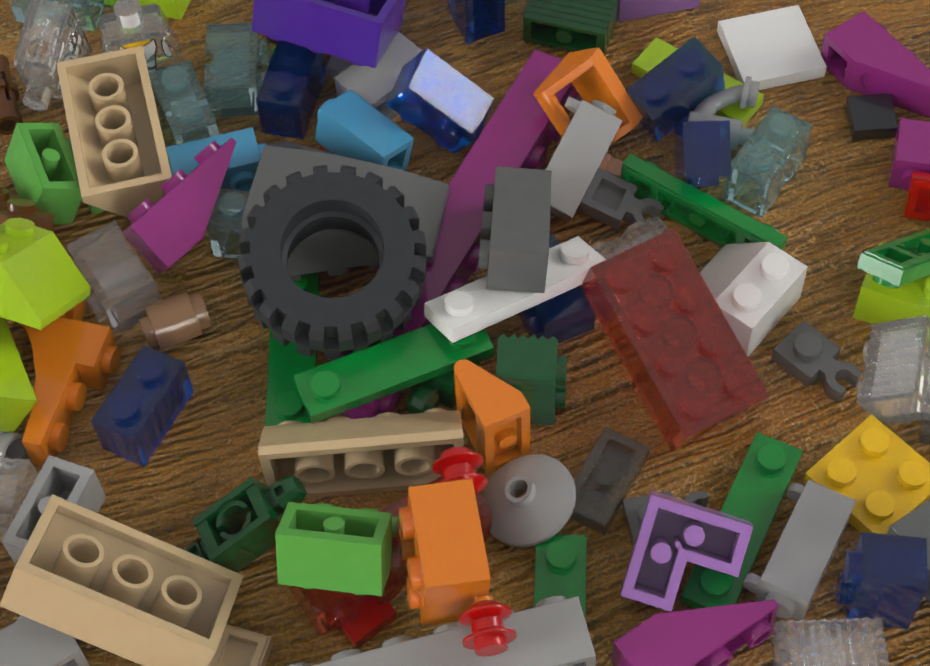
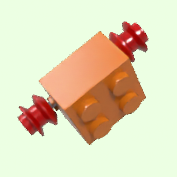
(448, 554)

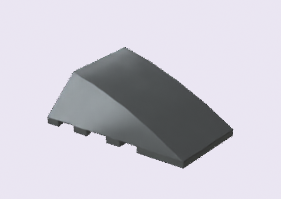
(338, 248)

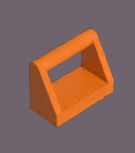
(593, 80)
(491, 415)

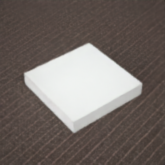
(772, 47)

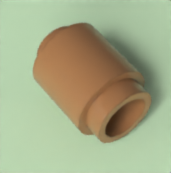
(175, 320)

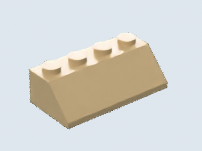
(114, 129)
(359, 453)
(121, 588)

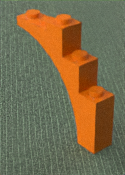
(67, 361)

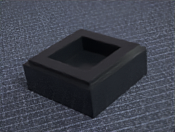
(871, 116)

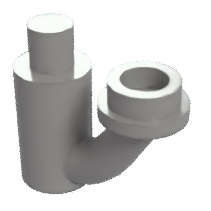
(746, 93)

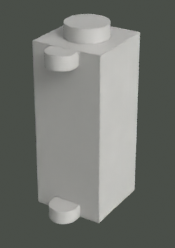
(580, 154)
(803, 549)

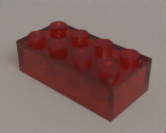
(673, 339)

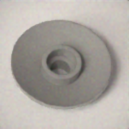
(540, 510)

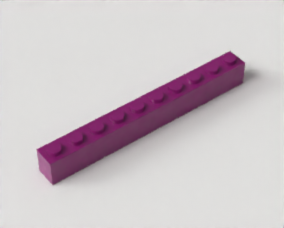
(512, 138)

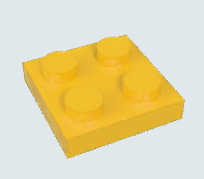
(877, 472)

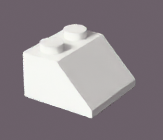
(754, 288)

